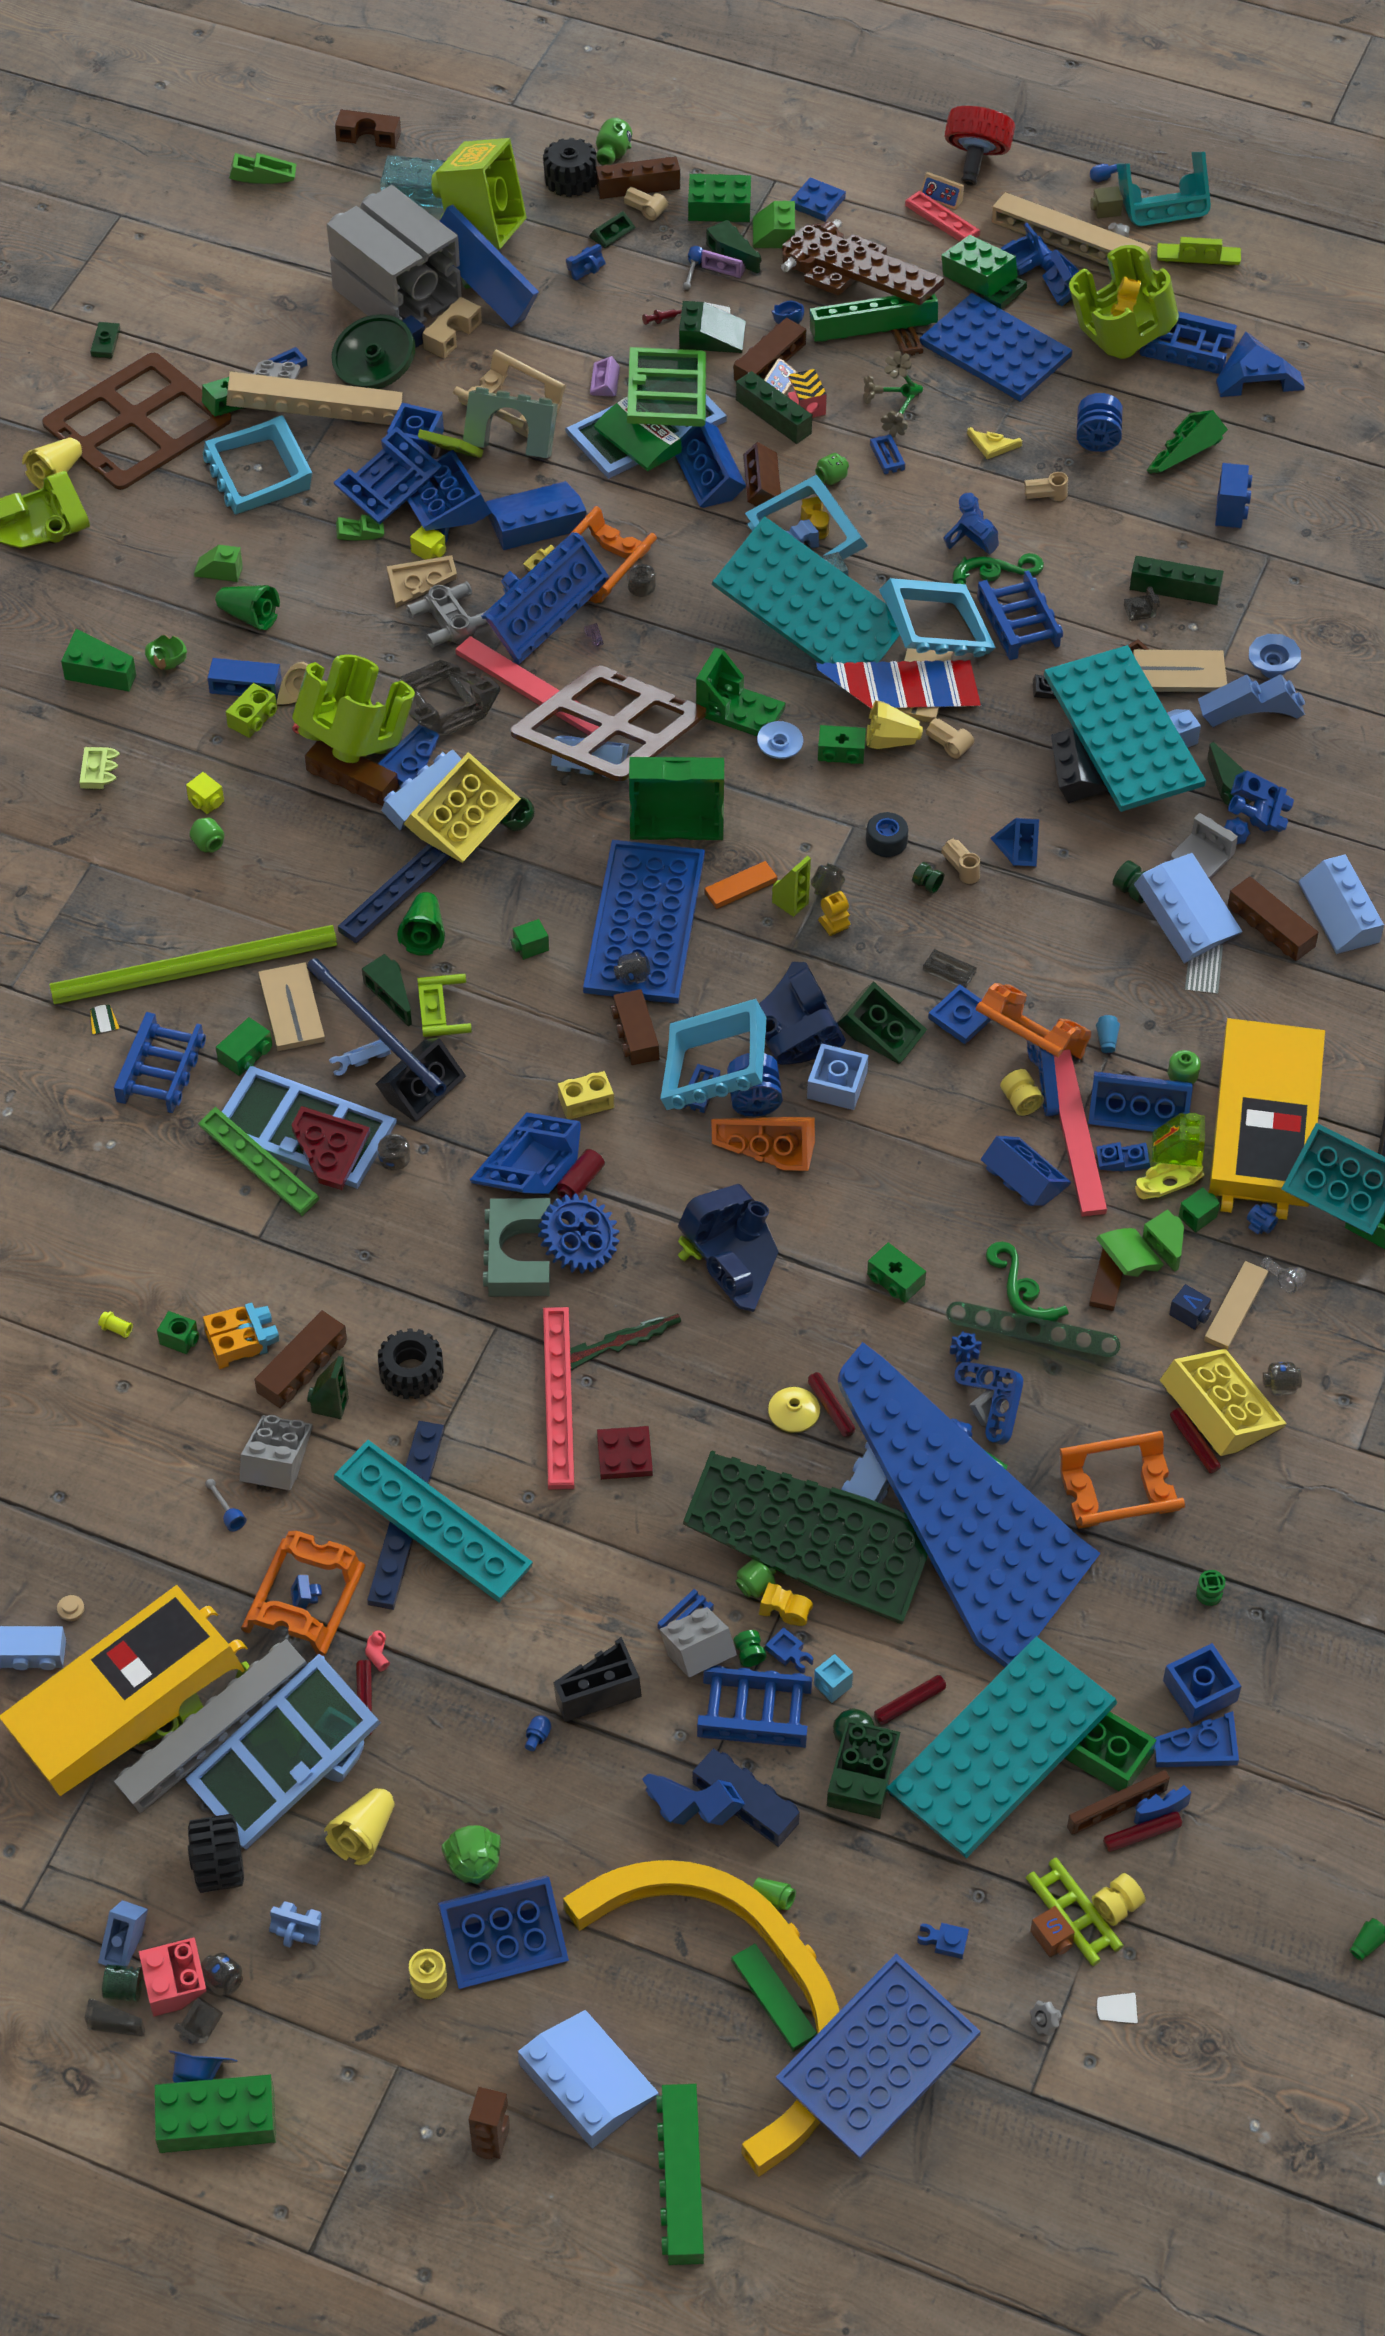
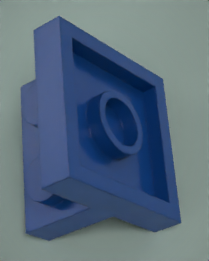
(1059, 277)

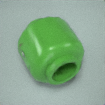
(832, 468)
(207, 835)
(1184, 1067)
(754, 1578)

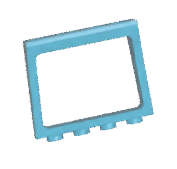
(290, 452)
(809, 487)
(958, 594)
(707, 1029)

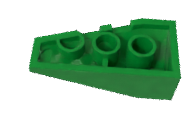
(1193, 435)

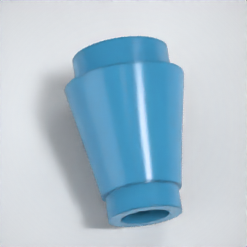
(1108, 1031)

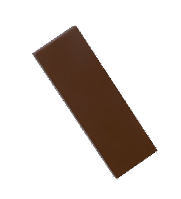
(1106, 1283)

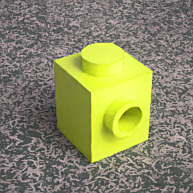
(428, 543)
(205, 793)

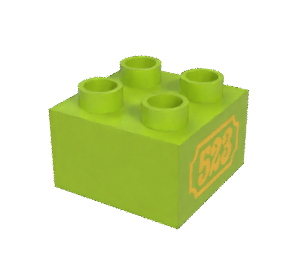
(484, 187)

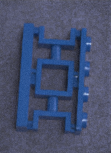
(1196, 329)

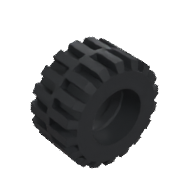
(410, 1380)

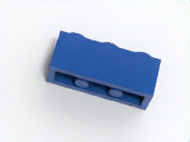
(236, 676)

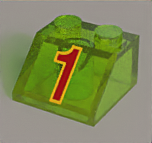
(1180, 1140)

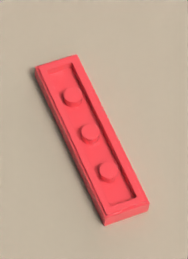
(941, 216)

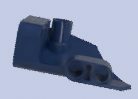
(799, 1018)
(733, 1240)

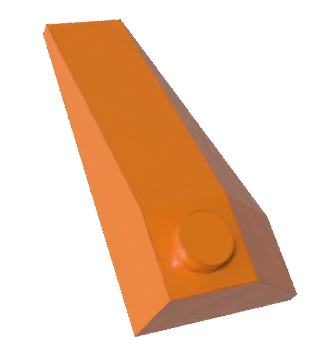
(773, 1140)

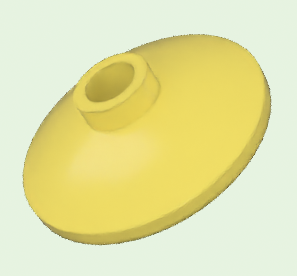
(794, 1418)

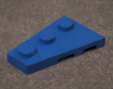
(411, 753)
(1202, 1745)

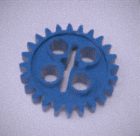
(578, 1233)

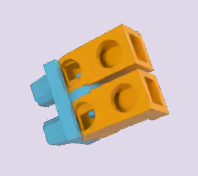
(239, 1333)

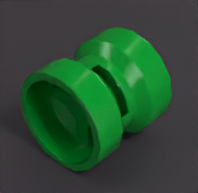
(1210, 1587)
(749, 1646)

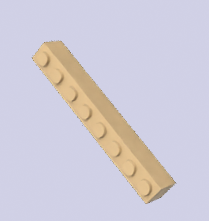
(1059, 228)
(312, 398)

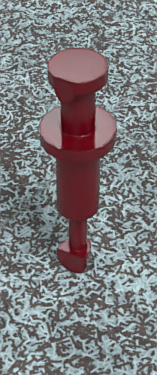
(659, 316)

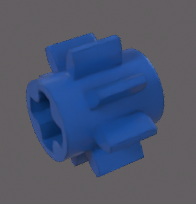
(1262, 1218)
(965, 1347)

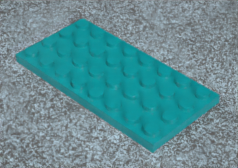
(806, 598)
(1124, 728)
(1001, 1746)

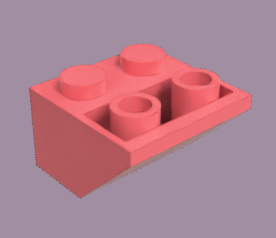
(172, 1975)

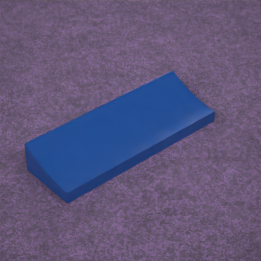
(490, 271)

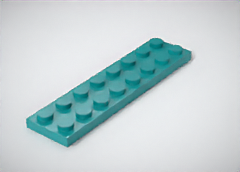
(433, 1520)

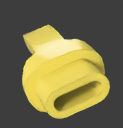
(540, 554)

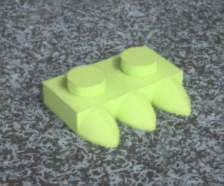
(96, 767)

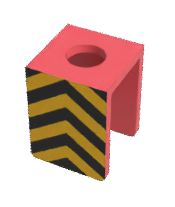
(808, 392)

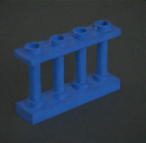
(1004, 627)
(143, 1048)
(753, 1731)

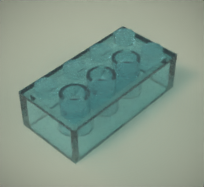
(412, 178)

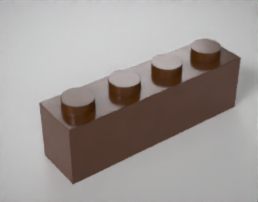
(644, 175)
(780, 343)
(359, 778)
(1272, 918)
(301, 1359)

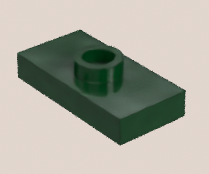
(105, 340)

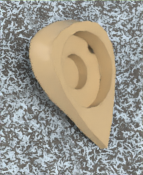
(291, 684)

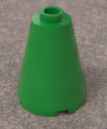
(250, 604)
(422, 926)

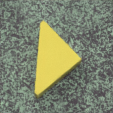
(992, 443)

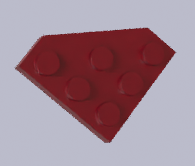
(329, 1144)

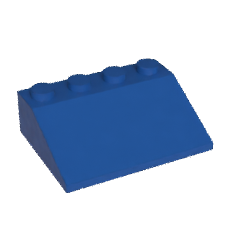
(449, 497)
(536, 515)
(503, 1931)

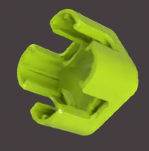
(1151, 316)
(342, 709)

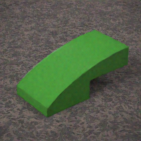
(361, 529)

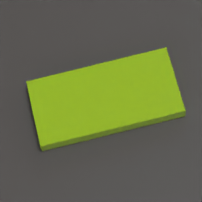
(450, 443)

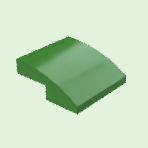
(1129, 1251)

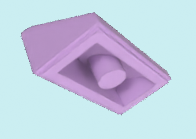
(722, 264)
(605, 377)

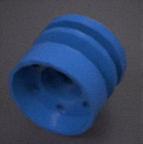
(1099, 422)
(759, 1098)

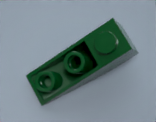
(727, 241)

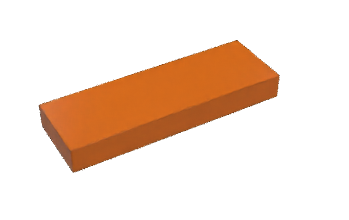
(740, 884)

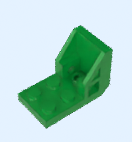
(728, 702)

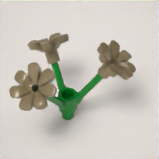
(897, 366)

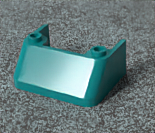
(1188, 203)

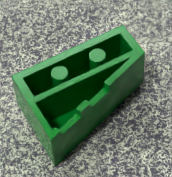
(97, 663)

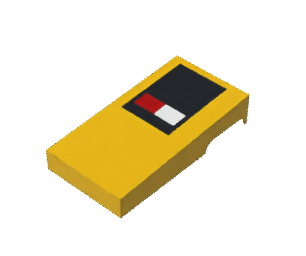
(1264, 1110)
(120, 1690)

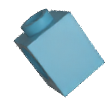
(833, 1678)

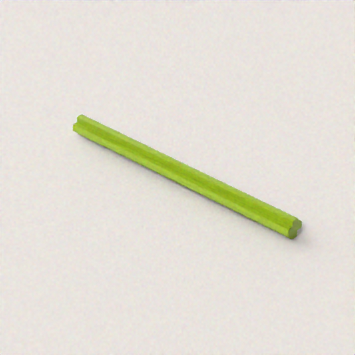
(193, 964)

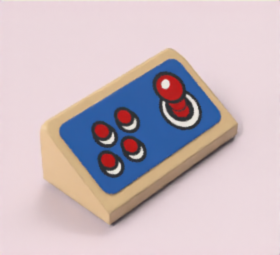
(943, 190)
(779, 376)

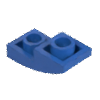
(1118, 1158)
(1156, 1807)

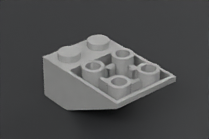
(275, 1452)

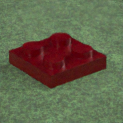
(624, 1452)

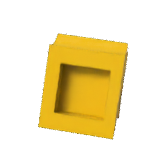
(1126, 296)
(813, 510)
(836, 913)
(791, 1607)

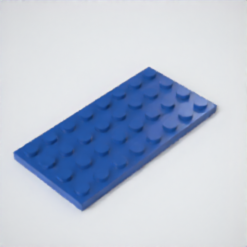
(648, 910)

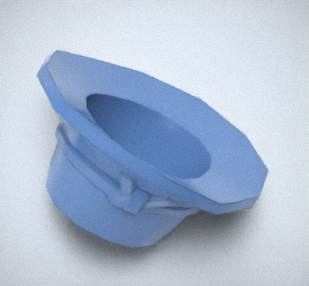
(1274, 654)

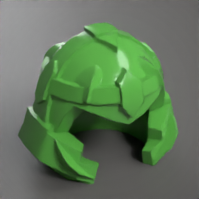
(472, 1853)

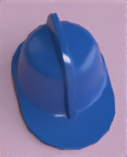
(196, 2068)

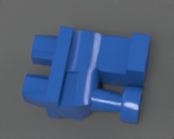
(1268, 801)

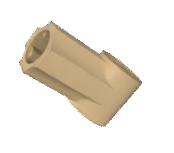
(649, 205)
(1053, 487)
(954, 741)
(962, 860)

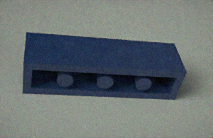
(762, 1808)

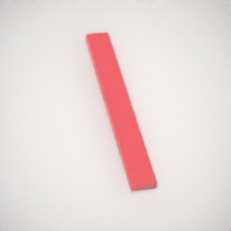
(516, 678)
(1078, 1139)
(558, 1398)

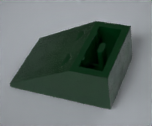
(863, 1769)

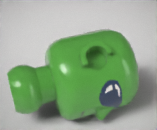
(613, 140)

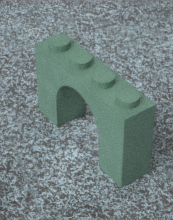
(538, 414)
(505, 1274)

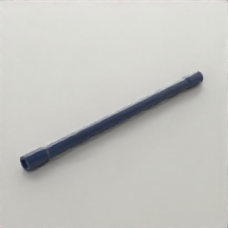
(428, 1078)

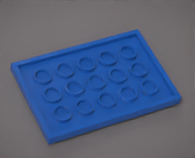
(996, 347)
(878, 2056)

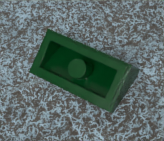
(612, 230)

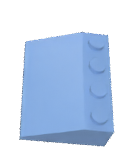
(1187, 906)
(586, 2077)

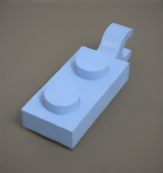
(360, 1056)

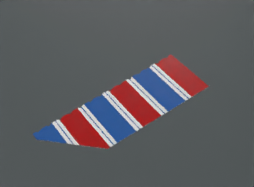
(907, 683)

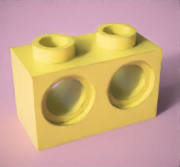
(580, 1096)

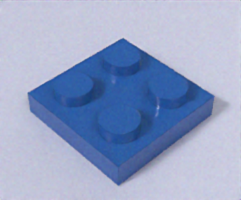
(818, 199)
(959, 1015)

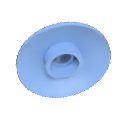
(780, 733)

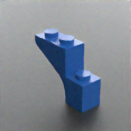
(681, 1803)

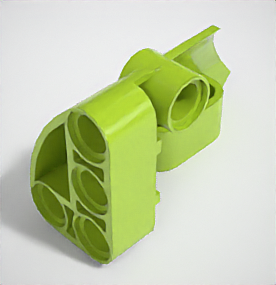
(30, 517)

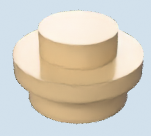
(70, 1608)

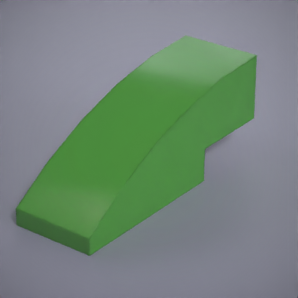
(261, 169)

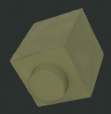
(1107, 202)

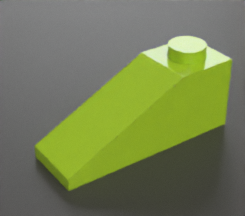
(793, 889)

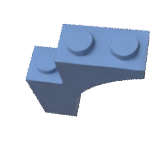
(1249, 697)

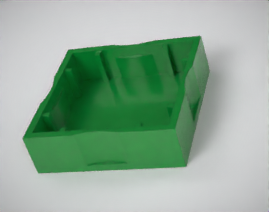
(676, 798)

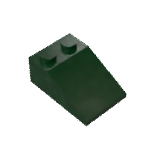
(710, 329)
(881, 1024)

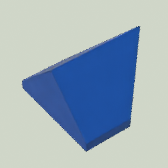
(1019, 841)

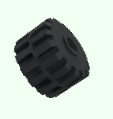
(570, 167)
(215, 1853)

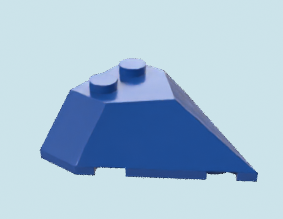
(1254, 363)

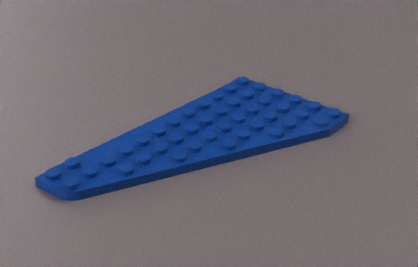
(984, 1532)

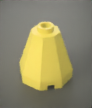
(891, 727)

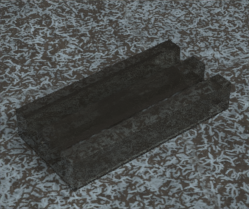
(947, 971)

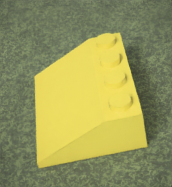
(462, 809)
(1221, 1400)

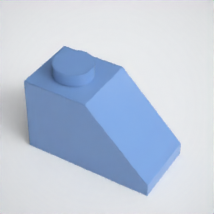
(122, 1933)

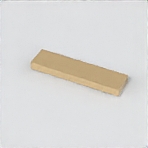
(1236, 1305)

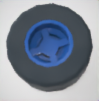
(887, 834)

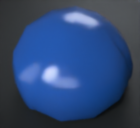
(788, 309)

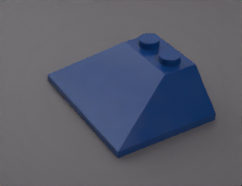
(389, 476)
(532, 1155)

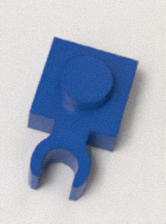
(788, 1648)
(948, 1940)

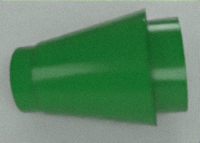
(1369, 1939)

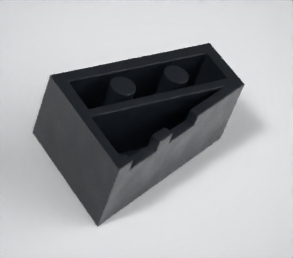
(598, 1684)

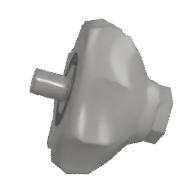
(1119, 229)
(1045, 2018)

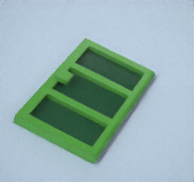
(667, 387)

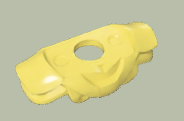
(1152, 1183)

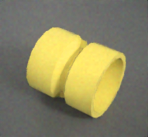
(1021, 1092)
(1118, 1899)
(428, 1974)

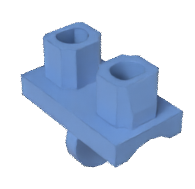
(294, 1926)

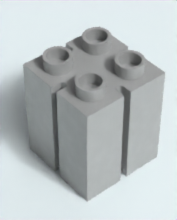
(394, 257)

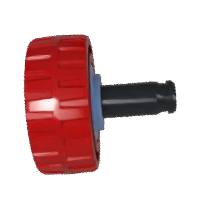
(979, 133)

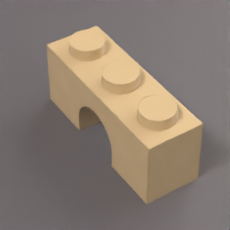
(441, 335)

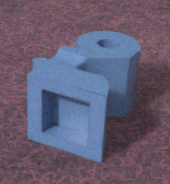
(805, 532)

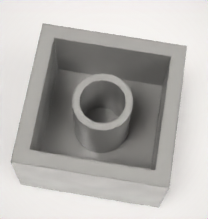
(698, 1641)

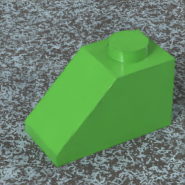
(220, 563)
(1165, 1237)

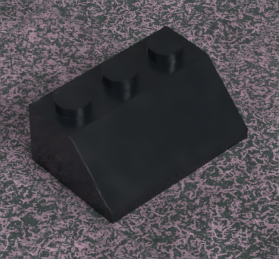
(1074, 767)
(406, 1090)

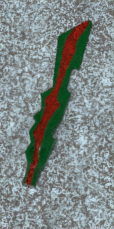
(620, 1339)

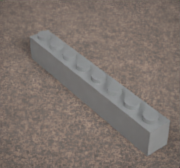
(209, 1727)

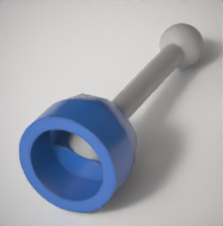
(694, 258)
(233, 1518)

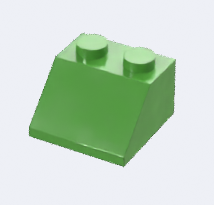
(774, 225)

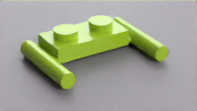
(433, 1006)

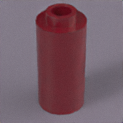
(581, 1174)

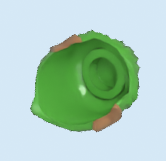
(166, 652)

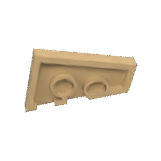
(416, 578)

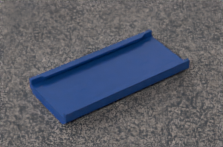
(546, 597)

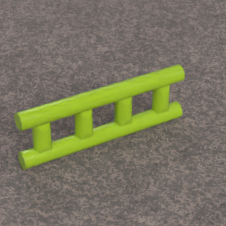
(1075, 1895)

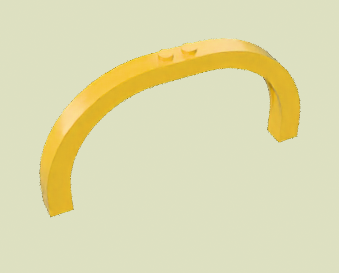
(710, 1884)

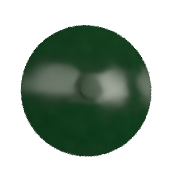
(373, 351)

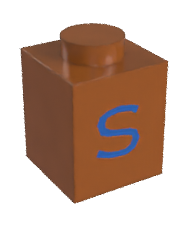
(1053, 1932)

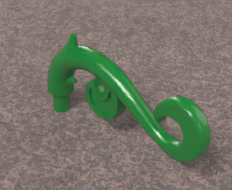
(961, 571)
(1026, 1284)

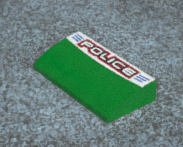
(644, 443)

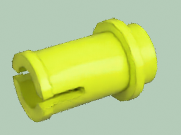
(117, 1325)

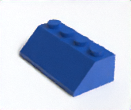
(709, 466)
(1137, 1101)

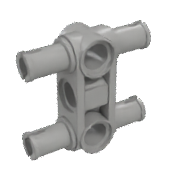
(449, 614)

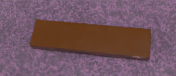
(1117, 1802)

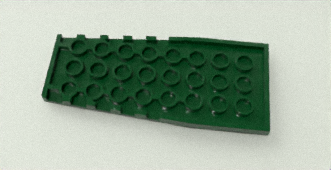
(811, 1534)

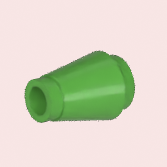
(778, 1893)

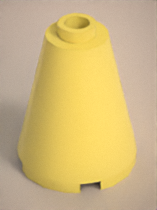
(51, 459)
(361, 1826)

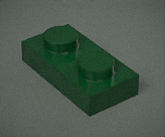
(1007, 293)

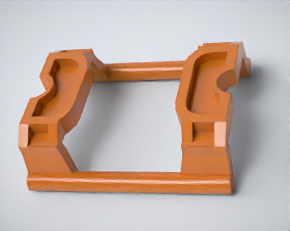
(610, 540)
(1005, 1006)
(1154, 1470)
(296, 1619)

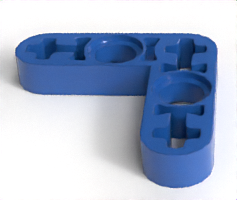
(1047, 1075)
(1002, 1392)

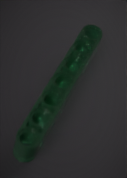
(1020, 1329)

